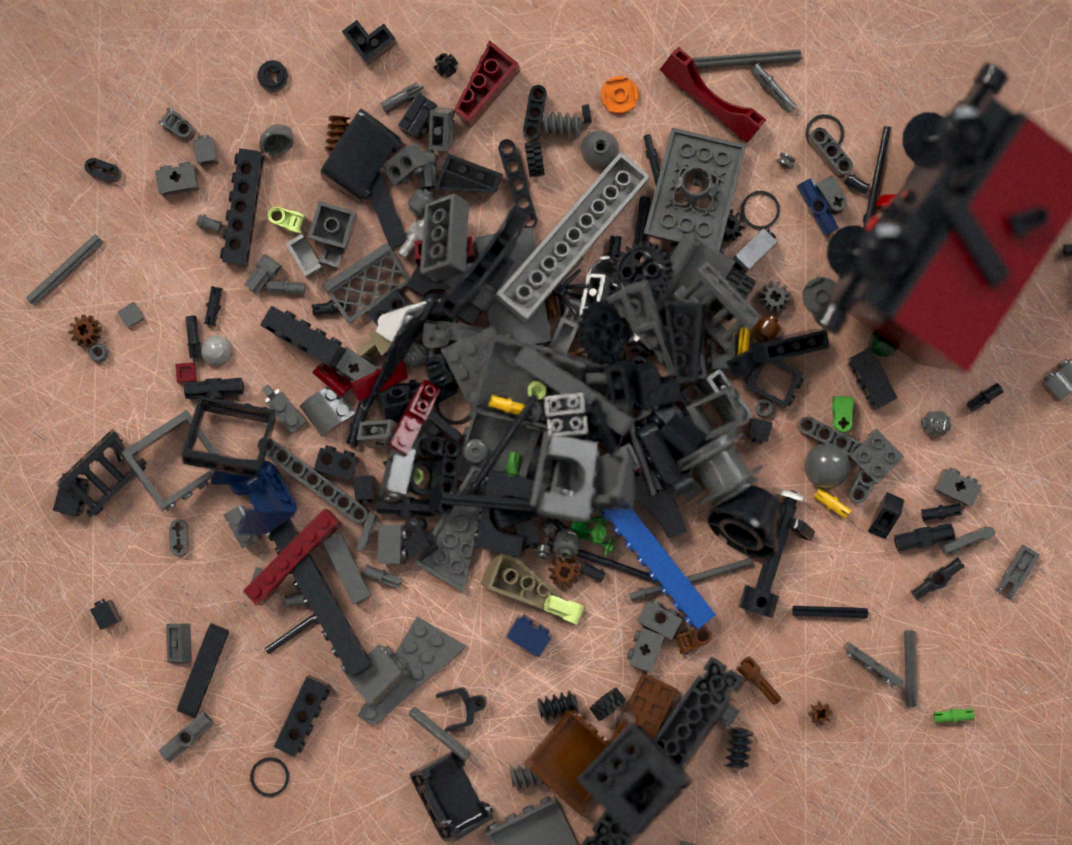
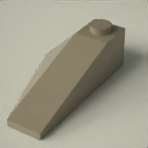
(516, 580)

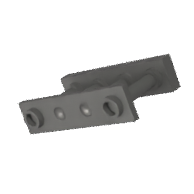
(729, 298)

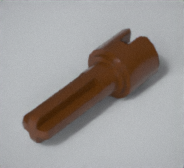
(751, 671)

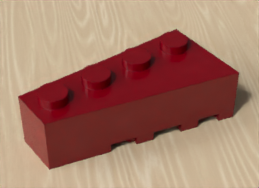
(486, 83)

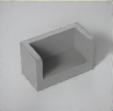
(304, 256)

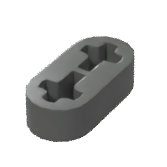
(184, 537)

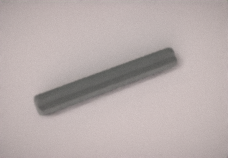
(910, 668)
(439, 733)

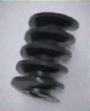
(557, 705)
(739, 747)

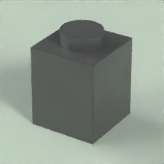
(205, 150)

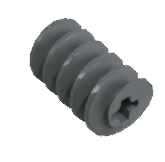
(562, 124)
(523, 776)

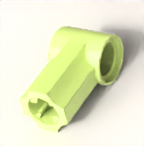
(567, 610)

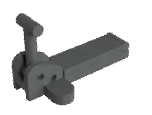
(440, 332)

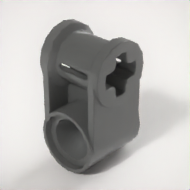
(175, 123)
(831, 192)

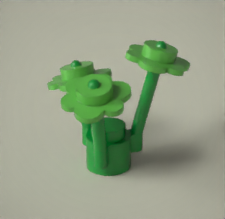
(597, 533)

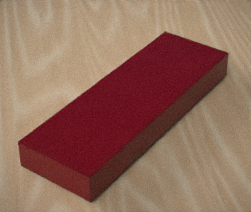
(363, 386)

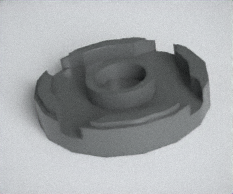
(816, 293)

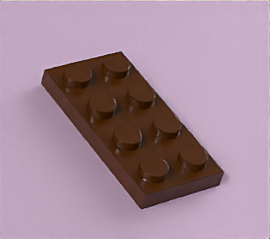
(646, 706)

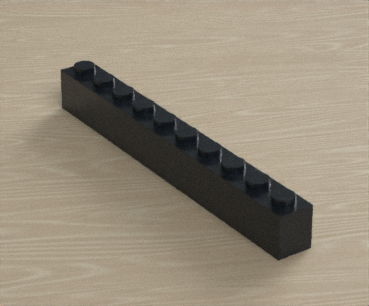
(324, 605)

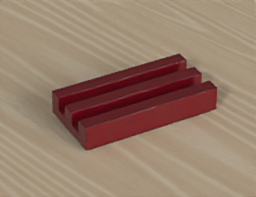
(332, 379)

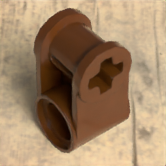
(691, 639)

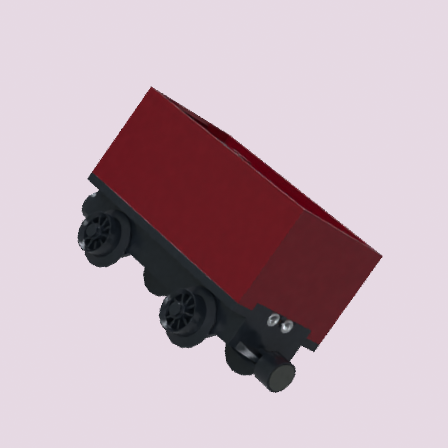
(908, 267)

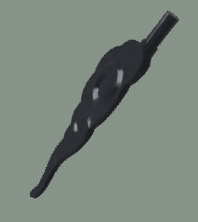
(398, 349)

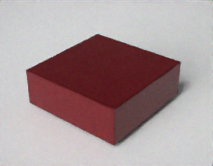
(186, 372)

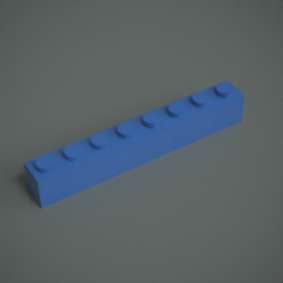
(661, 566)

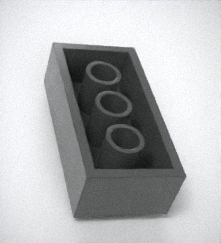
(445, 238)

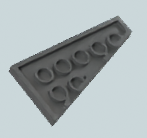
(455, 539)
(423, 653)

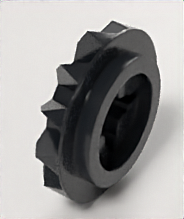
(275, 67)

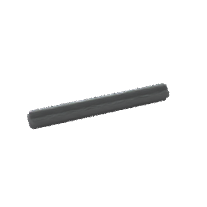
(61, 272)

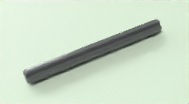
(747, 59)

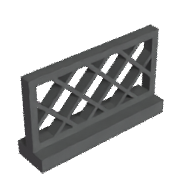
(358, 268)
(542, 473)

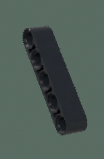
(975, 241)
(202, 670)

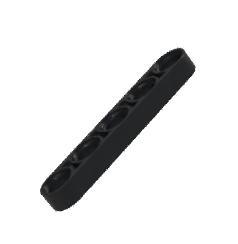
(515, 175)

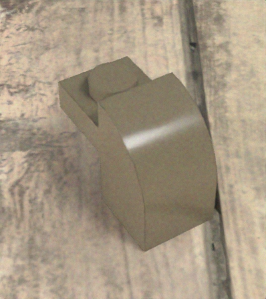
(376, 346)

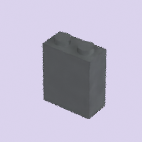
(382, 677)

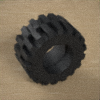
(741, 283)

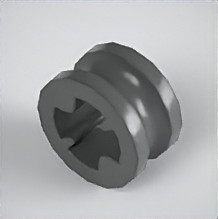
(786, 160)
(769, 408)

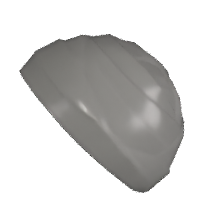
(216, 350)

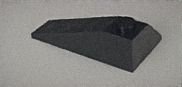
(395, 399)

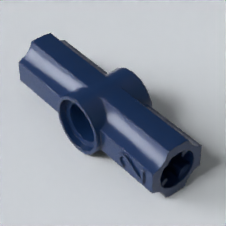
(823, 218)

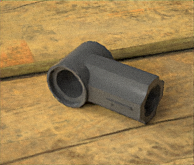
(428, 176)
(265, 270)

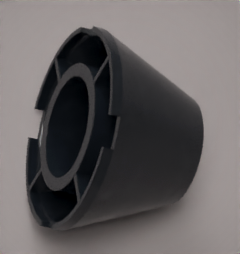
(749, 522)

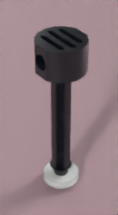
(770, 564)

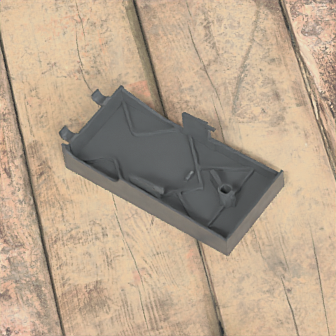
(507, 379)

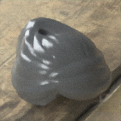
(276, 140)

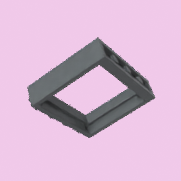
(150, 439)

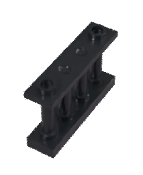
(82, 467)

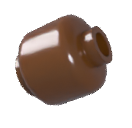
(766, 328)

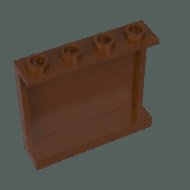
(565, 756)

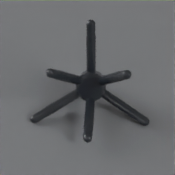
(562, 289)

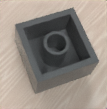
(332, 225)

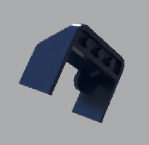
(267, 494)

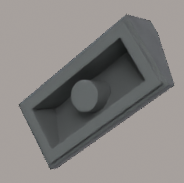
(179, 642)

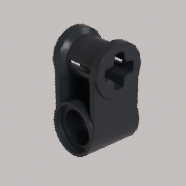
(1024, 221)

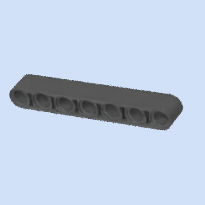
(568, 384)
(322, 482)

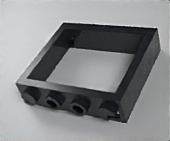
(221, 462)

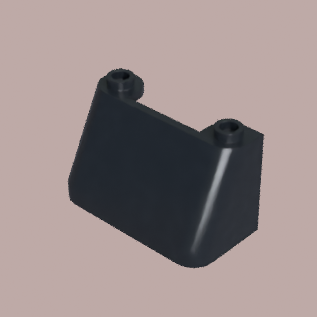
(359, 156)
(450, 797)

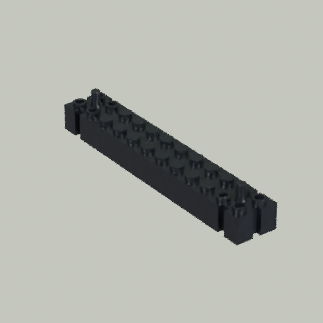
(680, 738)

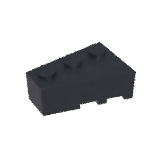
(465, 175)

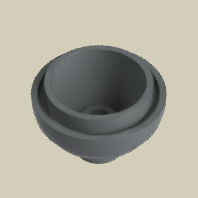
(595, 157)

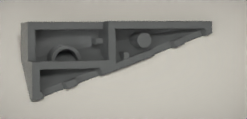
(640, 310)

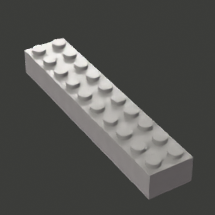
(572, 237)

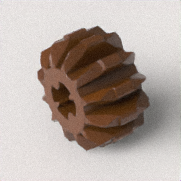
(82, 337)
(558, 569)

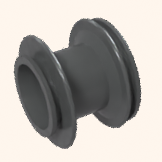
(721, 468)

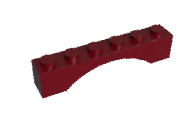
(683, 72)
(270, 579)

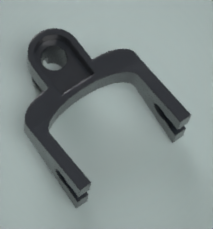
(470, 705)

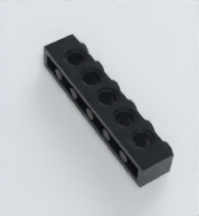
(241, 256)

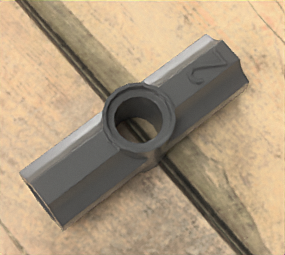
(178, 745)

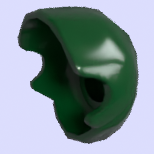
(881, 346)

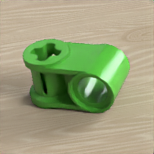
(842, 409)

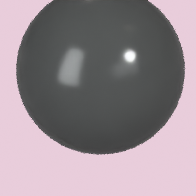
(827, 465)

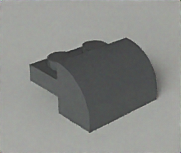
(326, 410)

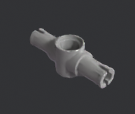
(414, 233)

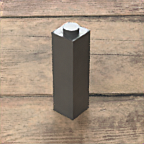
(347, 568)

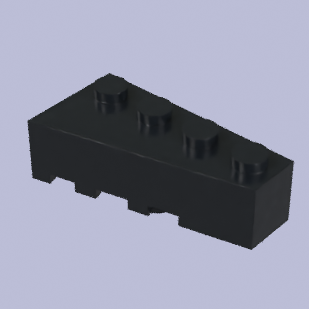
(303, 336)

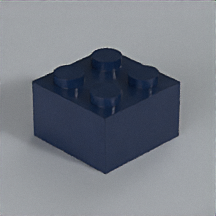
(529, 635)

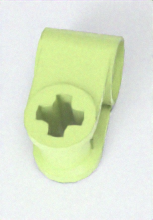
(288, 219)

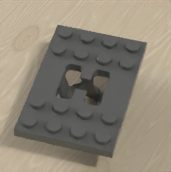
(704, 158)

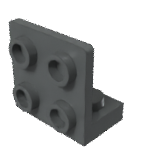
(876, 456)

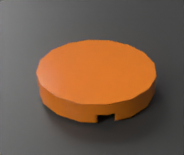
(619, 95)

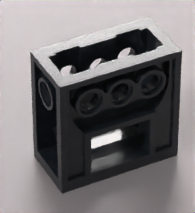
(634, 772)

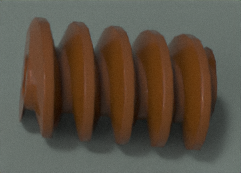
(337, 129)

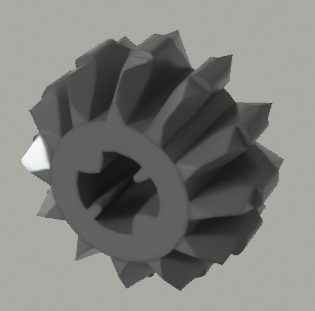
(771, 302)

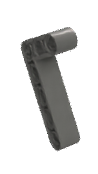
(850, 444)

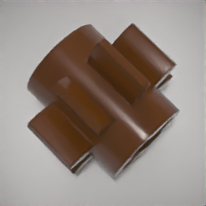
(822, 708)

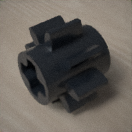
(445, 65)

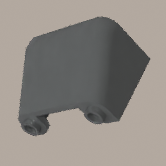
(611, 486)

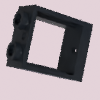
(789, 397)

